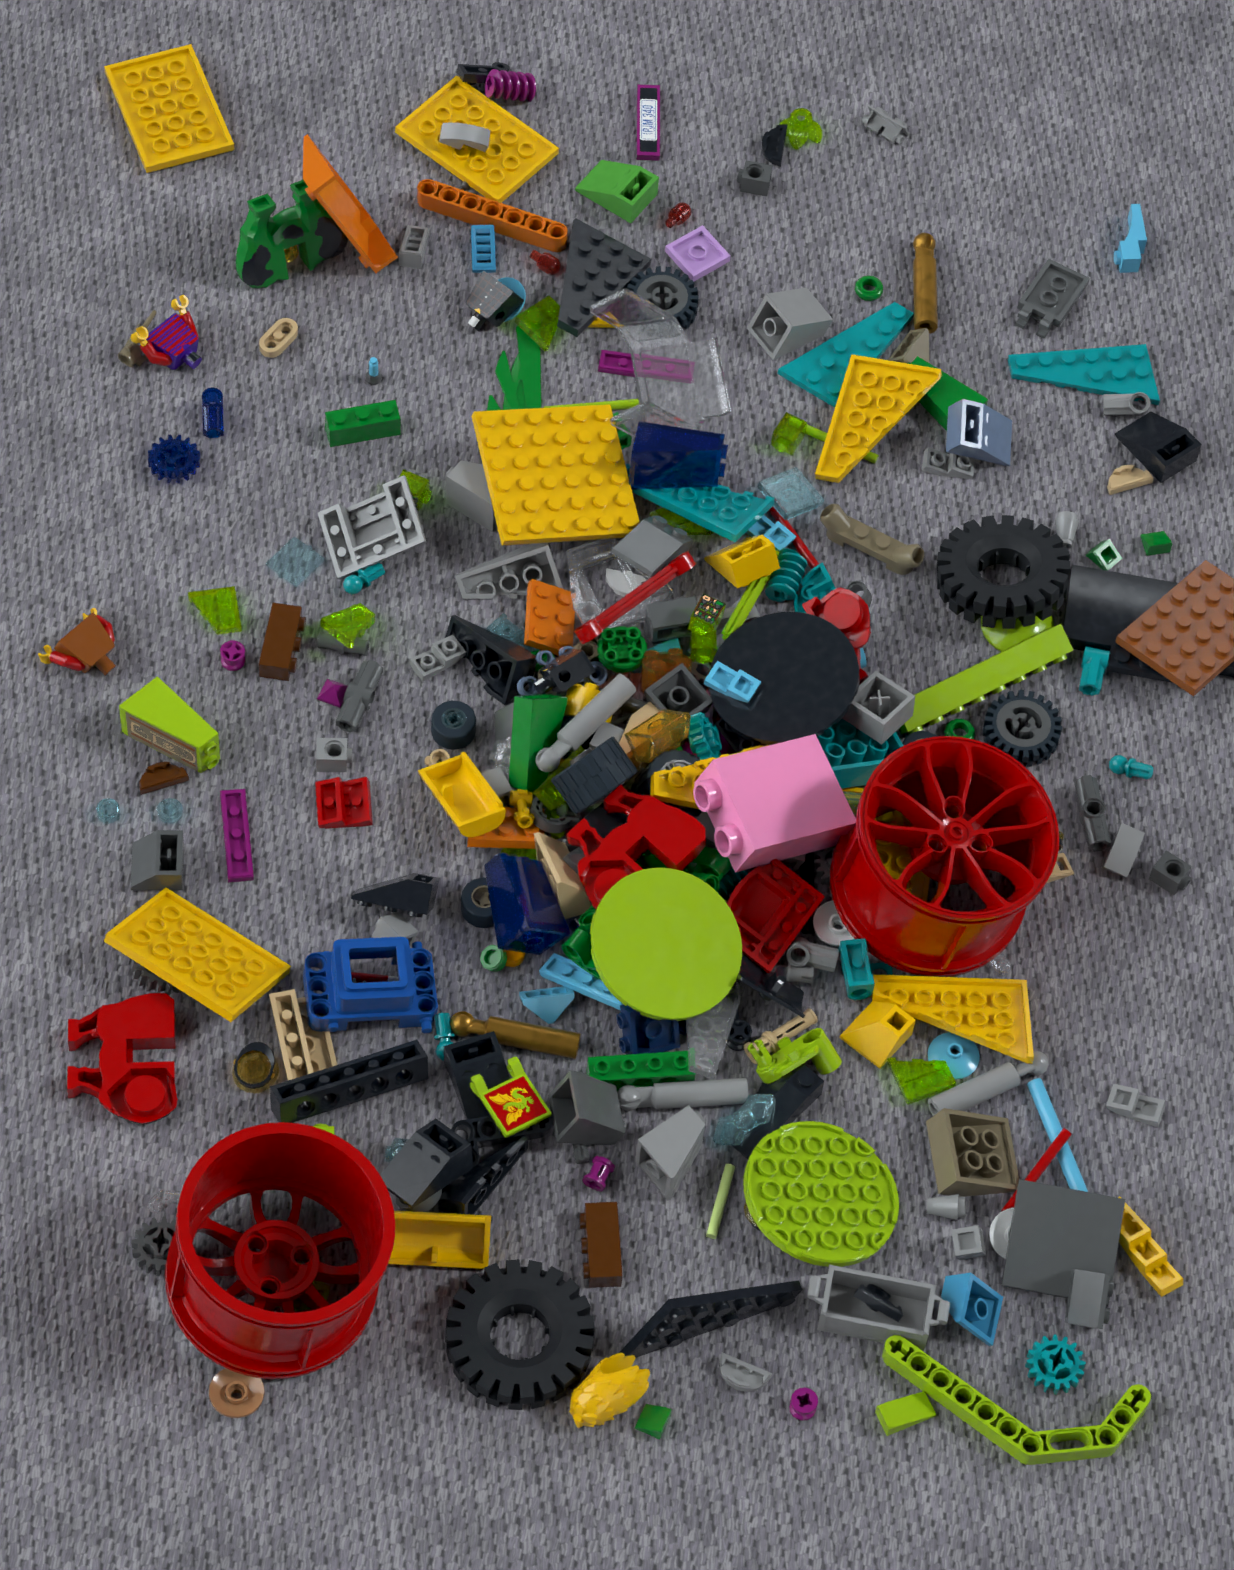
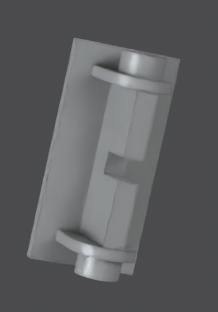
(893, 129)

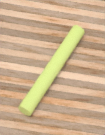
(720, 1201)

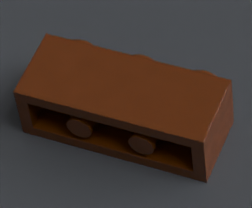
(281, 642)
(601, 1244)

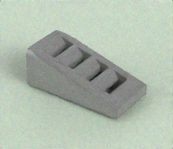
(413, 258)

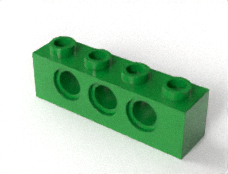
(641, 1069)

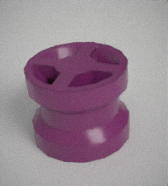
(229, 651)
(806, 1409)

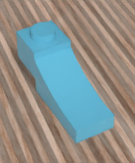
(1129, 251)

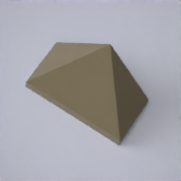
(913, 345)

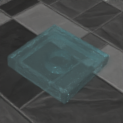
(791, 493)

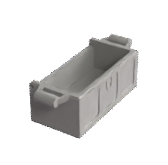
(851, 1317)

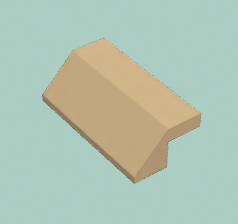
(301, 1047)

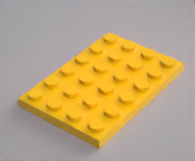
(169, 108)
(513, 148)
(197, 954)

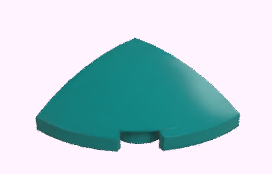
(815, 583)

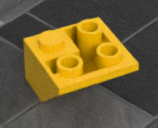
(879, 1031)

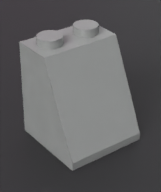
(788, 321)
(469, 493)
(671, 1149)

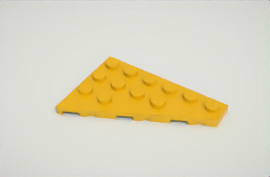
(868, 406)
(974, 1008)

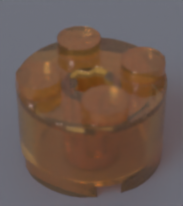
(658, 664)

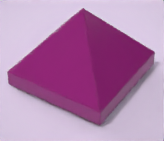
(332, 693)

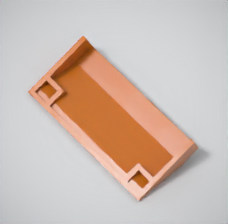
(344, 208)

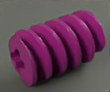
(510, 84)

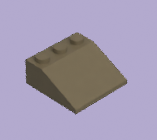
(972, 1153)

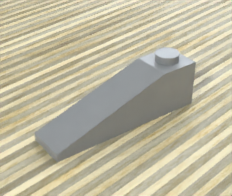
(510, 573)

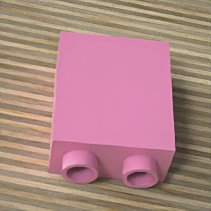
(773, 803)

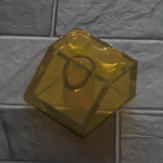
(658, 734)

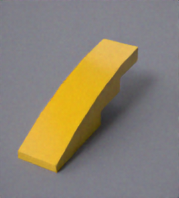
(1147, 1254)

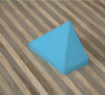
(547, 1002)

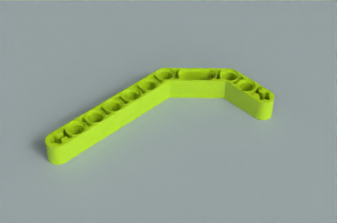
(1001, 1419)

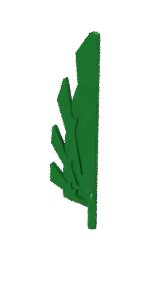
(523, 383)

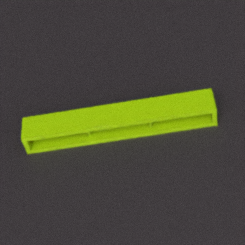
(988, 676)

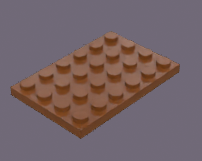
(1187, 630)

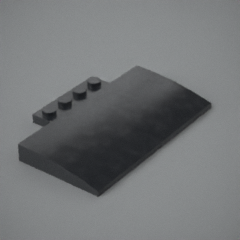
(1103, 606)

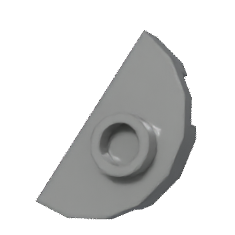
(742, 1375)

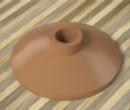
(229, 1382)

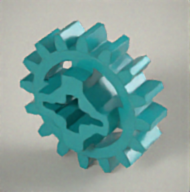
(703, 737)
(1069, 1369)

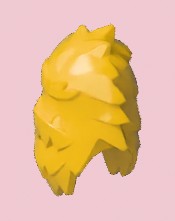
(608, 1390)

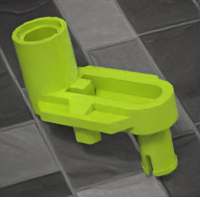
(811, 1045)

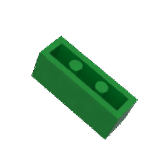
(362, 423)

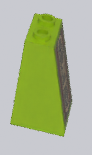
(170, 726)

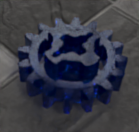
(174, 458)

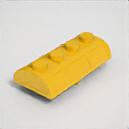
(464, 795)
(441, 1239)

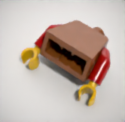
(84, 646)

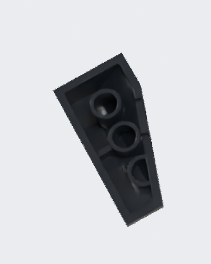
(493, 658)
(793, 1096)
(474, 1187)

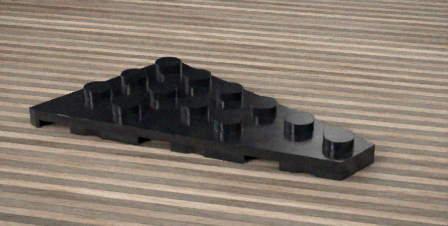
(594, 271)
(702, 1313)

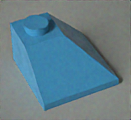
(973, 1305)

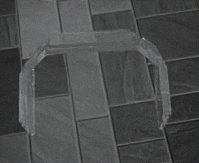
(674, 377)

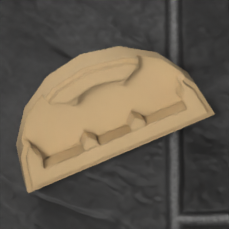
(1127, 478)

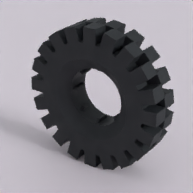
(978, 547)
(528, 1292)

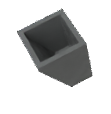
(586, 1111)

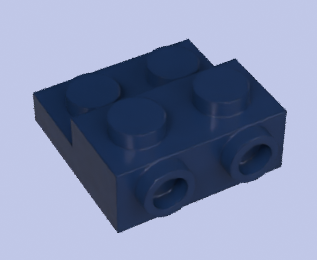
(646, 1034)

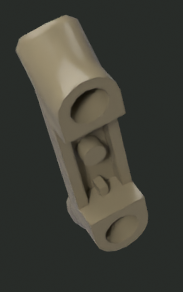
(845, 529)

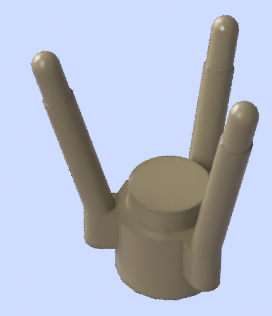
(131, 351)

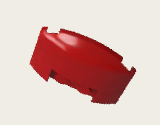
(771, 910)

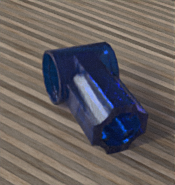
(212, 413)

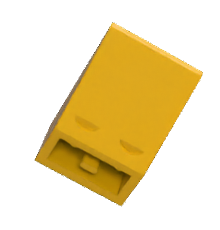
(745, 560)

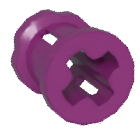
(592, 1179)

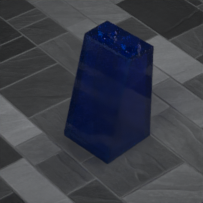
(676, 457)
(523, 905)

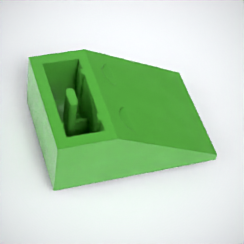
(620, 188)

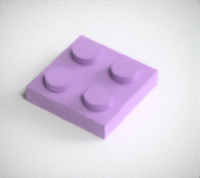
(697, 253)

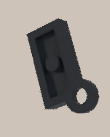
(478, 73)

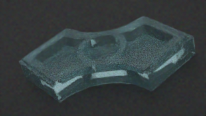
(754, 1112)

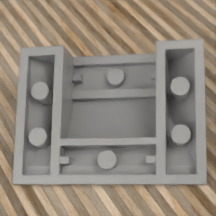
(372, 528)

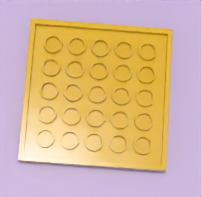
(555, 474)

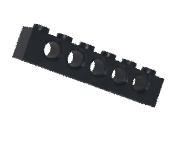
(349, 1082)

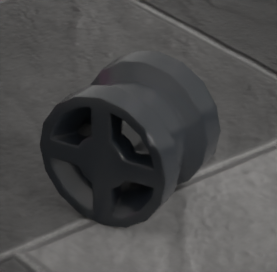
(739, 1029)

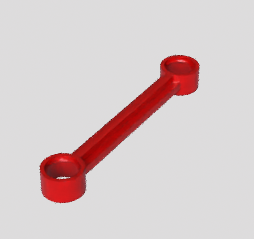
(595, 626)

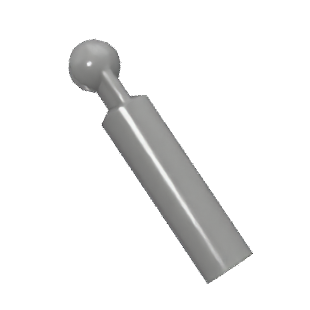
(586, 722)
(987, 1085)
(684, 1093)

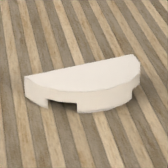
(617, 582)

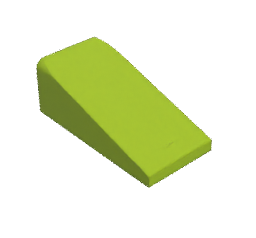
(904, 1412)

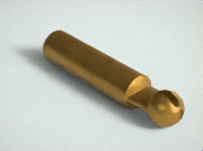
(925, 283)
(519, 1034)

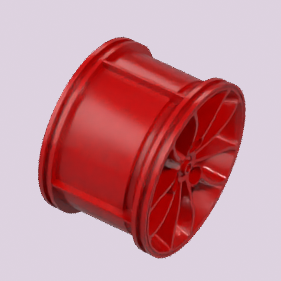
(974, 802)
(254, 1337)

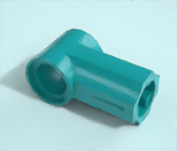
(1094, 666)

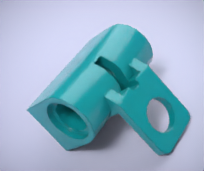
(857, 970)

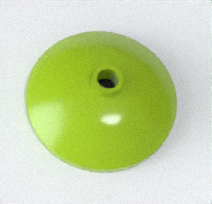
(1006, 638)

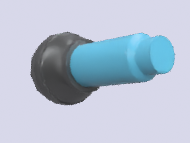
(373, 376)

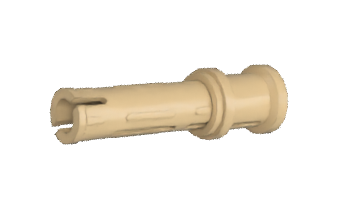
(770, 1038)

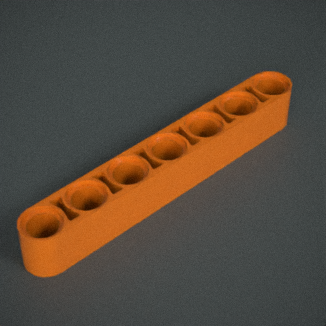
(484, 211)

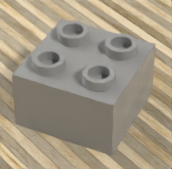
(880, 707)

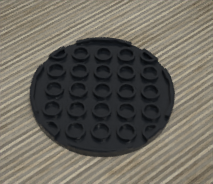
(804, 675)

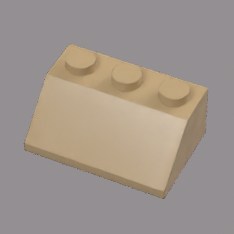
(562, 878)

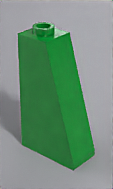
(944, 394)
(534, 727)

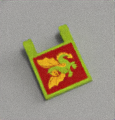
(512, 1103)

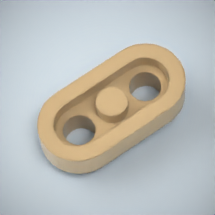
(276, 338)

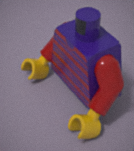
(171, 341)

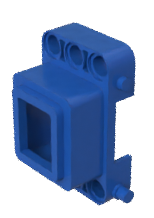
(371, 1001)

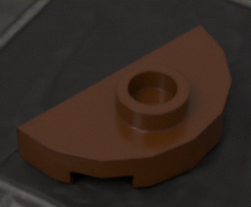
(161, 776)

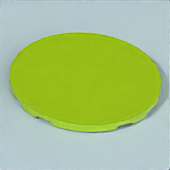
(666, 944)
(820, 1194)

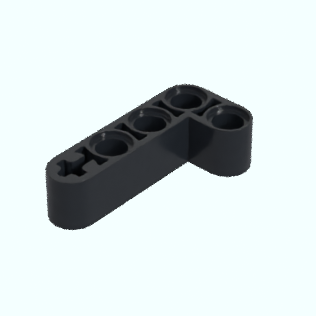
(478, 1139)

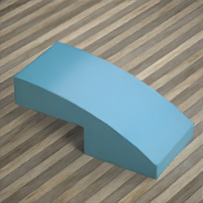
(775, 532)
(731, 683)

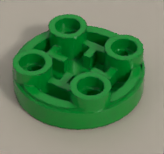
(621, 648)

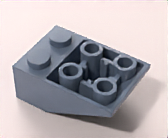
(978, 432)

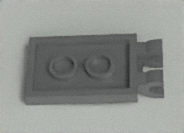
(1051, 296)

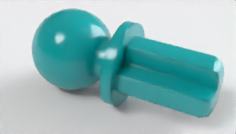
(353, 583)
(1120, 765)
(443, 1032)

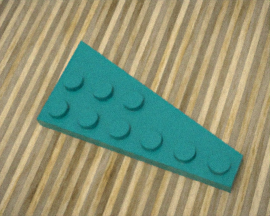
(825, 366)
(1090, 370)
(711, 507)

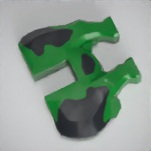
(264, 238)

